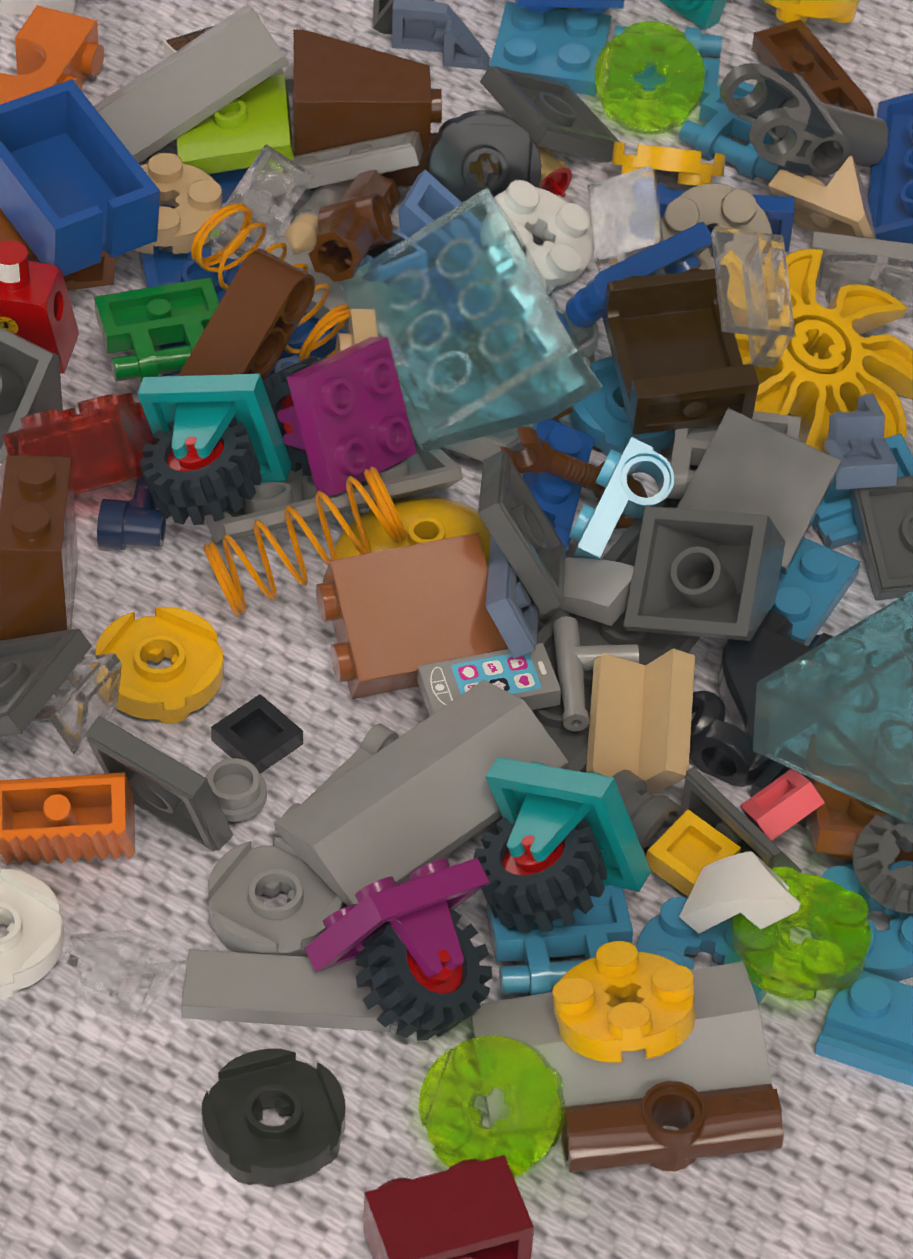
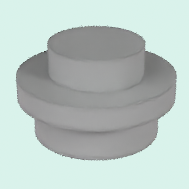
(237, 788)

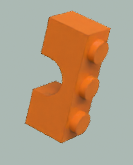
(51, 51)

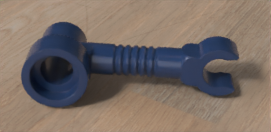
(131, 521)

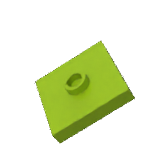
(241, 130)

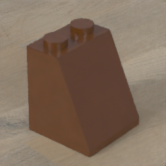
(358, 96)
(37, 546)

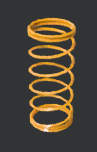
(326, 322)
(385, 514)

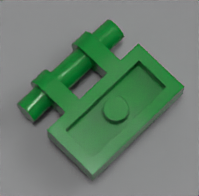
(153, 318)

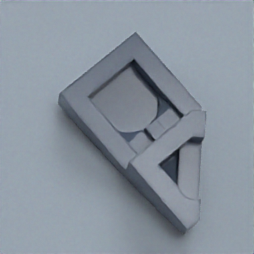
(436, 28)
(861, 447)

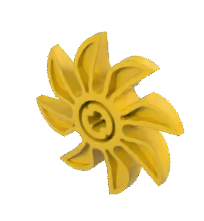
(829, 360)

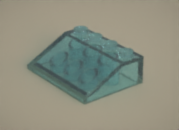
(472, 327)
(848, 711)

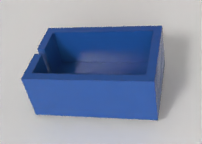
(72, 181)

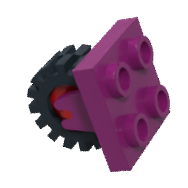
(342, 414)
(411, 948)

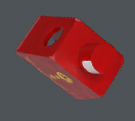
(36, 302)

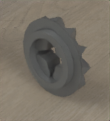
(875, 854)

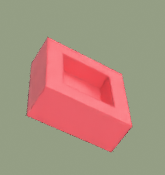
(782, 804)

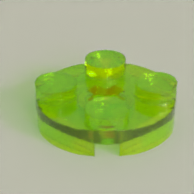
(628, 55)
(802, 969)
(474, 1069)

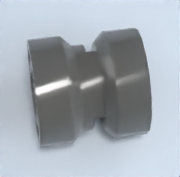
(648, 813)

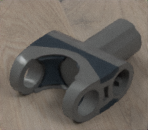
(805, 131)

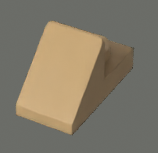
(832, 208)

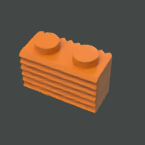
(66, 818)

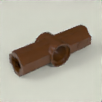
(354, 226)
(707, 1123)

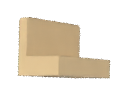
(642, 718)

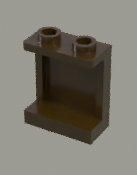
(672, 352)

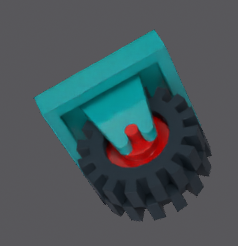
(210, 443)
(556, 844)

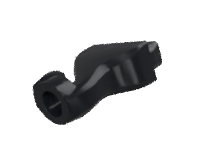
(727, 749)

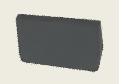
(720, 813)

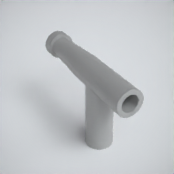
(572, 662)

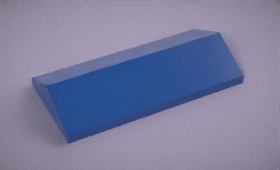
(892, 177)

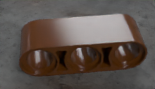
(253, 319)

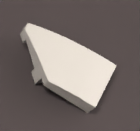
(735, 887)

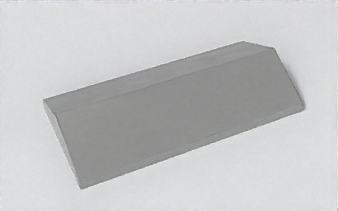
(192, 83)
(409, 478)
(417, 793)
(720, 1052)

